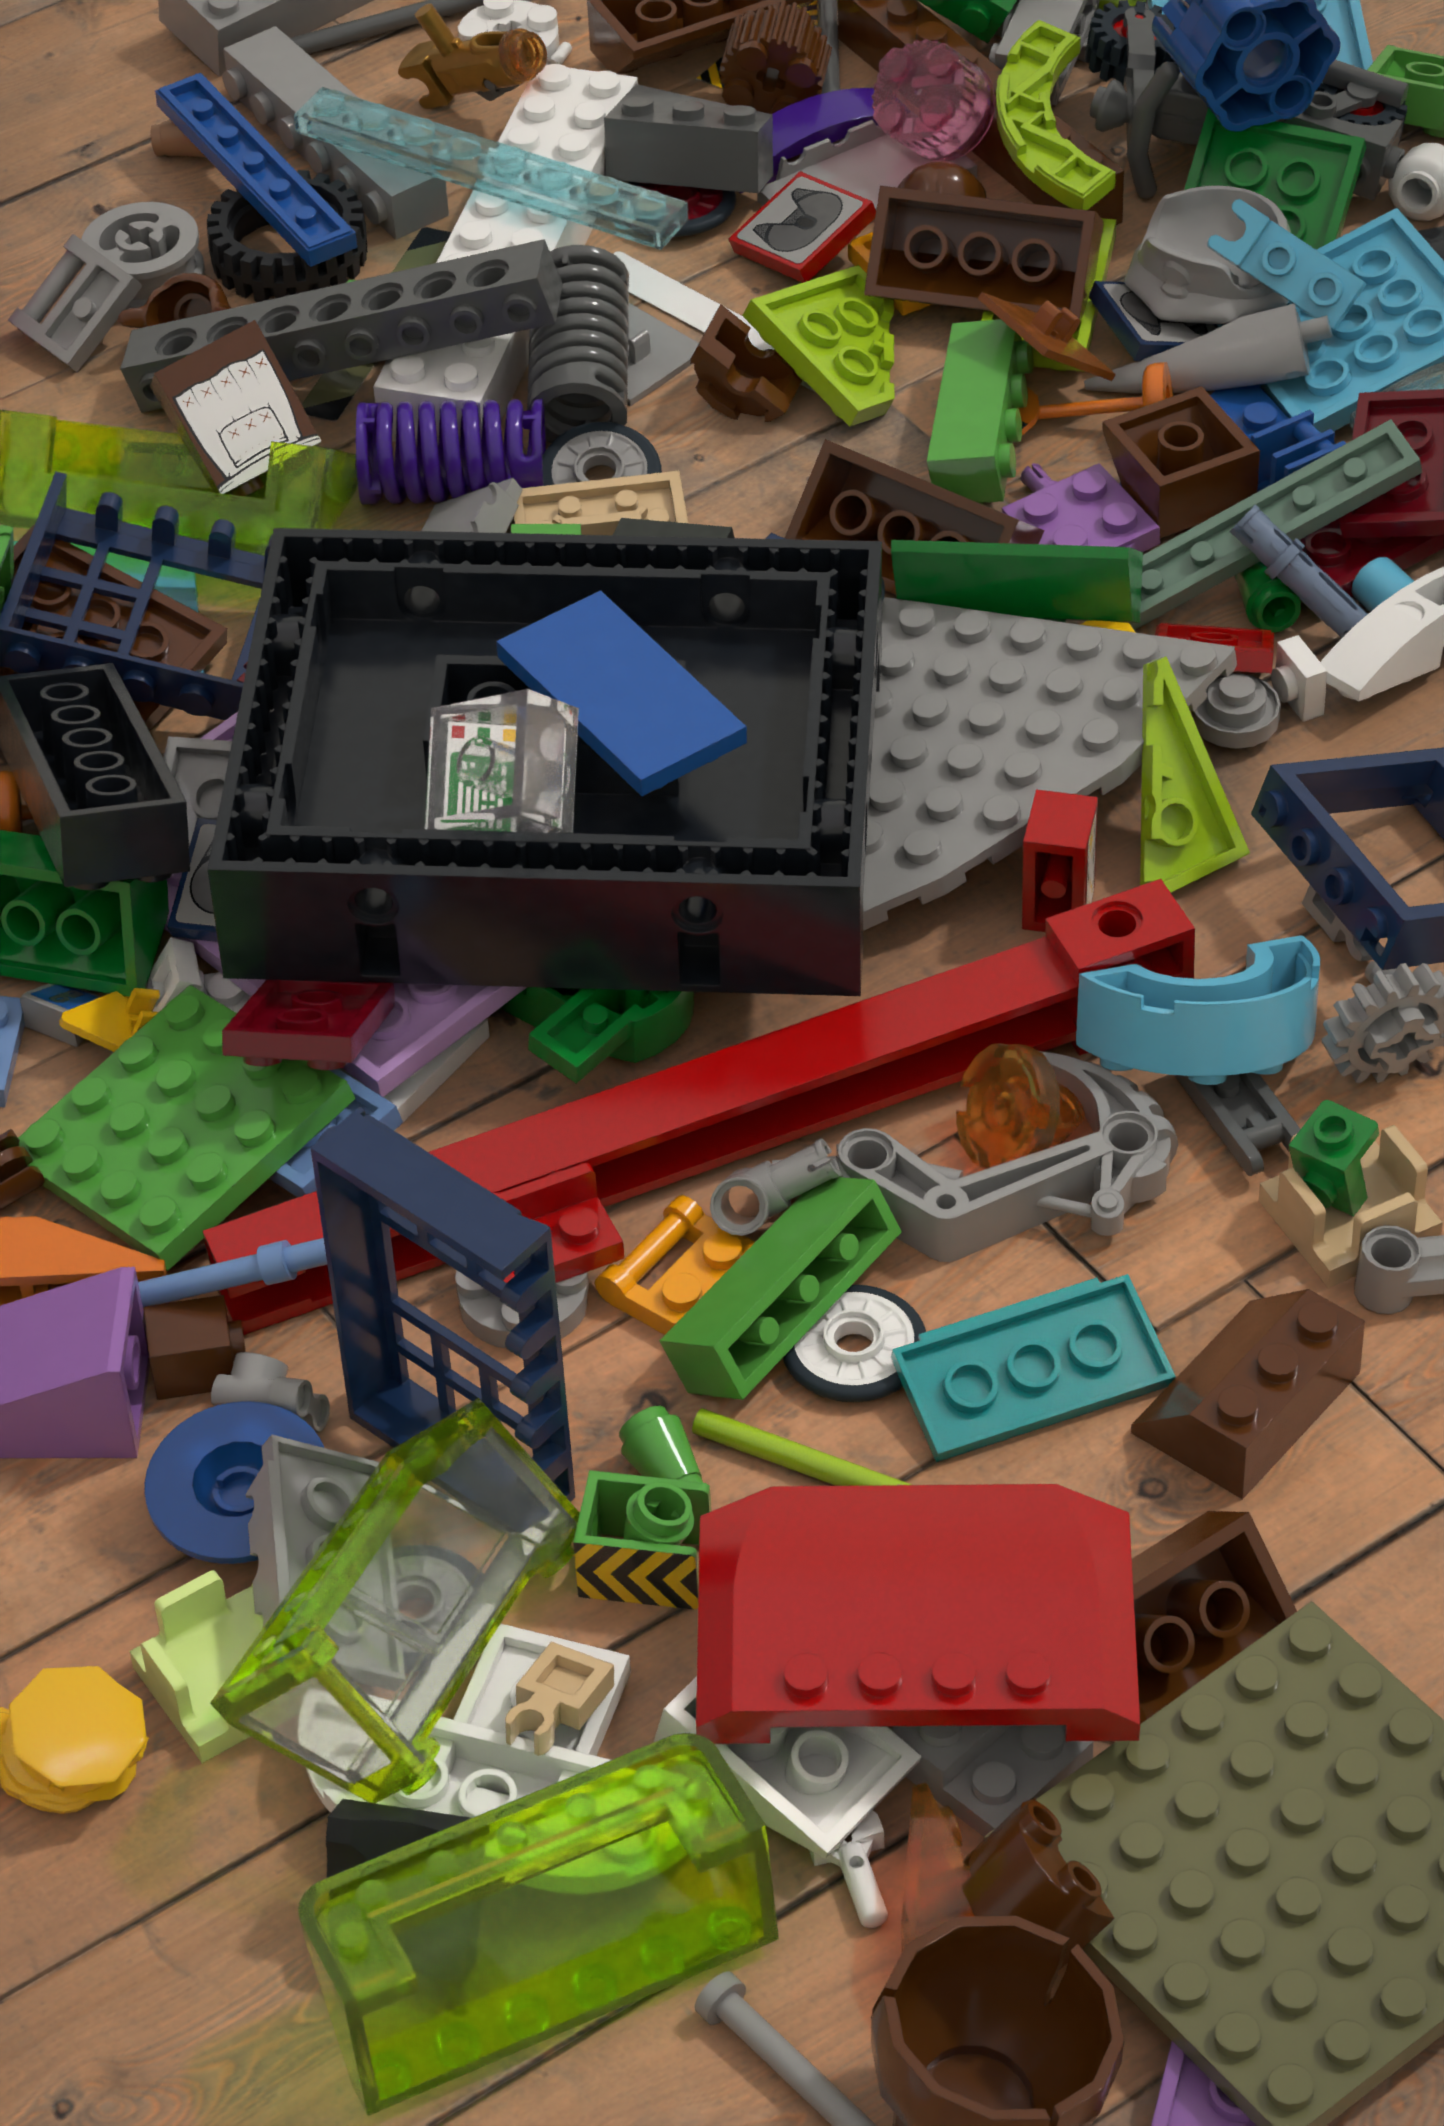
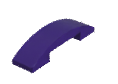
(818, 119)

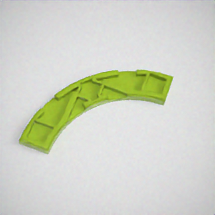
(1030, 125)

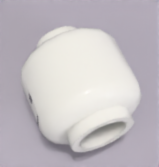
(1419, 183)

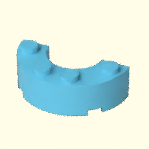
(1206, 1024)

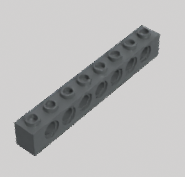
(369, 317)

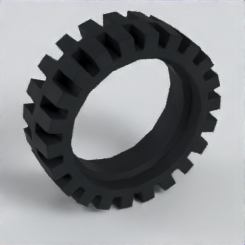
(280, 273)

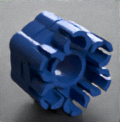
(1249, 56)

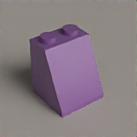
(74, 1370)

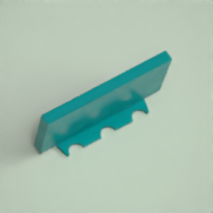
(1031, 1365)

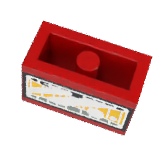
(1058, 856)

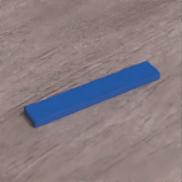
(256, 169)

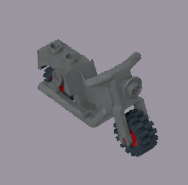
(1160, 101)

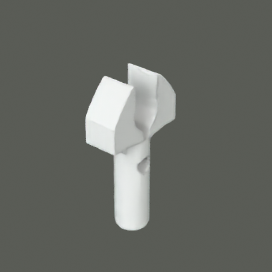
(857, 1870)

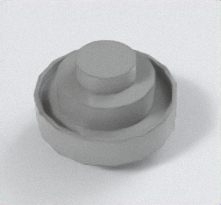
(1238, 711)

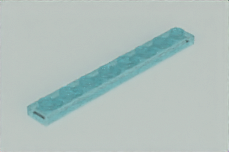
(492, 167)

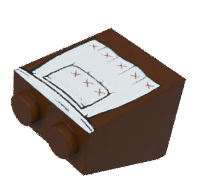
(230, 408)

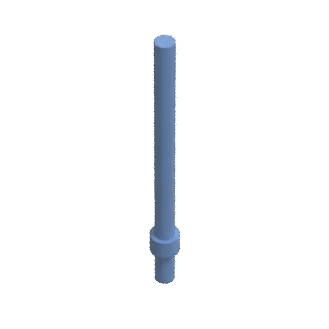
(272, 1264)

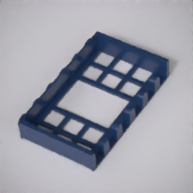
(160, 545)
(382, 1180)

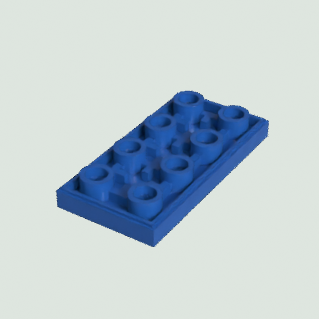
(630, 694)

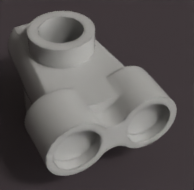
(265, 1381)

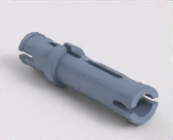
(1297, 571)

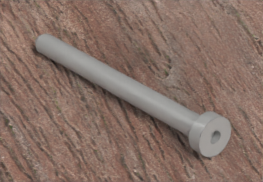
(724, 2002)

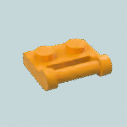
(685, 1280)

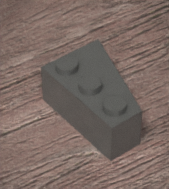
(688, 142)

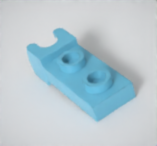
(1289, 266)

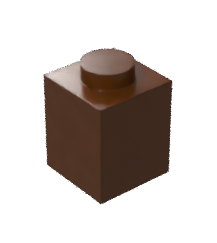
(191, 1345)

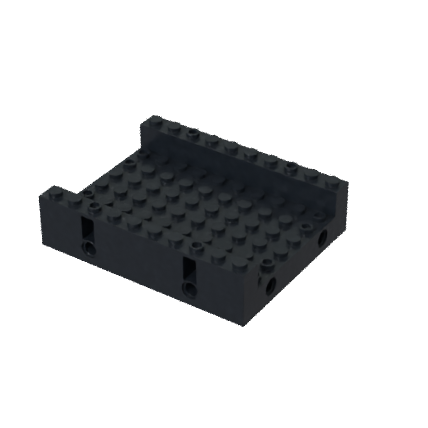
(701, 886)

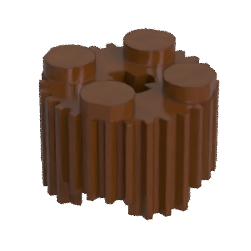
(774, 58)

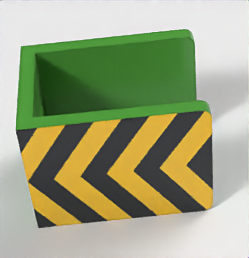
(631, 1568)

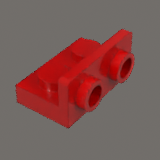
(578, 1222)

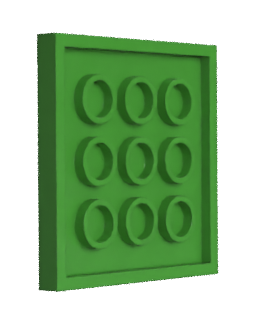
(177, 1131)

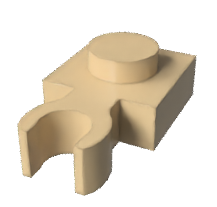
(556, 1690)

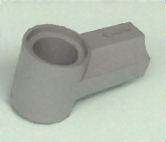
(1397, 1268)

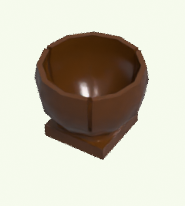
(977, 2039)

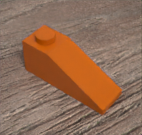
(47, 1255)

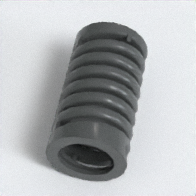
(583, 357)

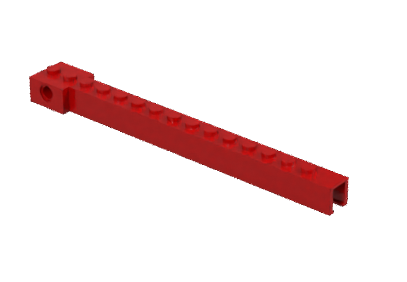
(766, 1086)

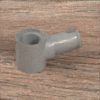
(773, 1185)

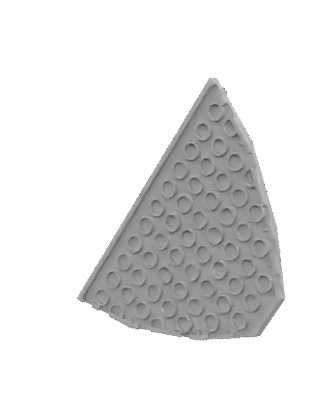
(986, 714)

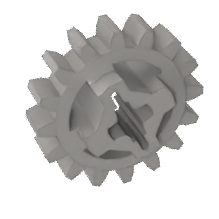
(1387, 1023)

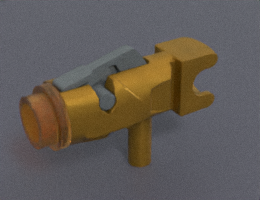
(484, 64)

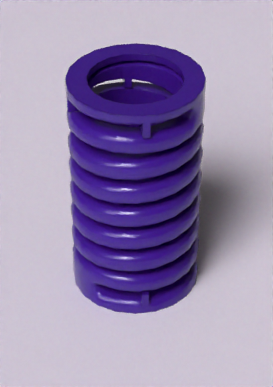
(445, 465)

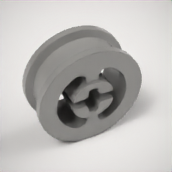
(148, 243)

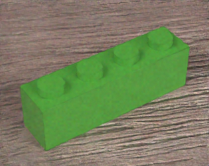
(979, 410)
(780, 1287)

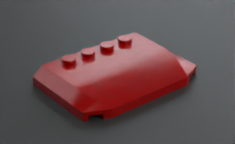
(916, 1611)

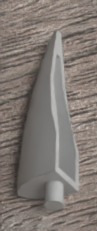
(1238, 354)

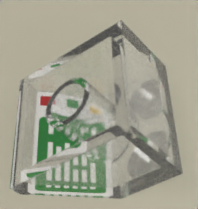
(502, 764)

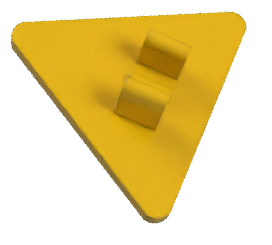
(112, 1017)

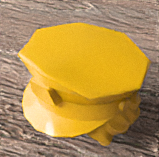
(70, 1739)

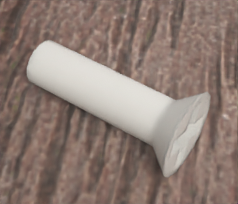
(560, 54)

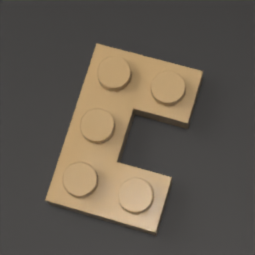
(603, 502)

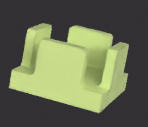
(194, 1655)

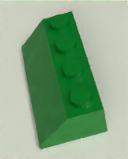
(1022, 579)
(70, 934)

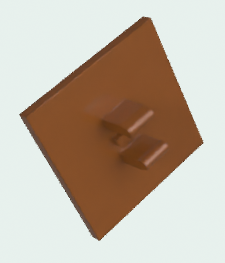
(1049, 333)

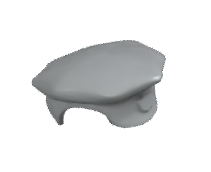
(1184, 277)

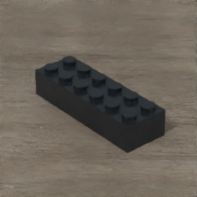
(92, 777)

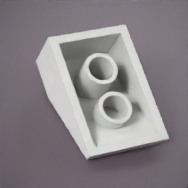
(808, 1779)

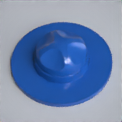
(203, 1474)

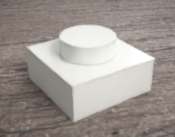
(1299, 678)
(175, 971)

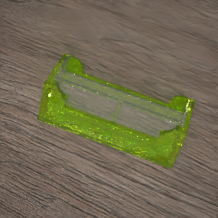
(401, 1606)

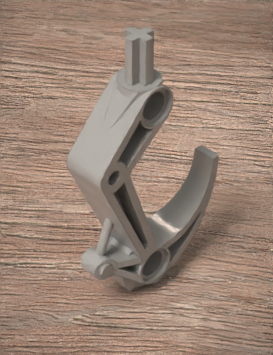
(959, 1215)

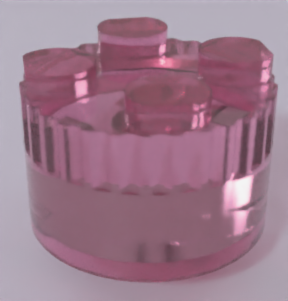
(933, 100)

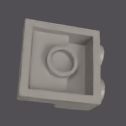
(991, 1768)

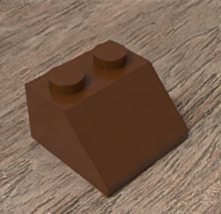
(1182, 459)

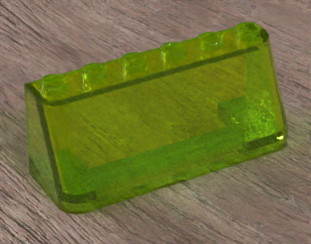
(154, 469)
(538, 1916)

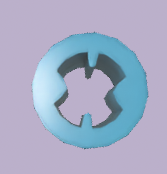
(1378, 582)

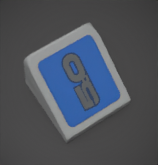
(44, 1007)

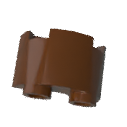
(738, 375)
(1025, 1876)

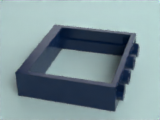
(1296, 815)

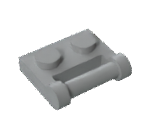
(83, 311)

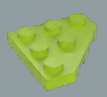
(833, 340)

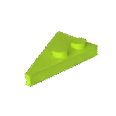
(1183, 807)

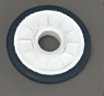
(859, 1375)

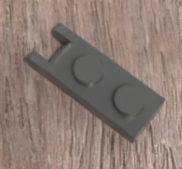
(1243, 1116)

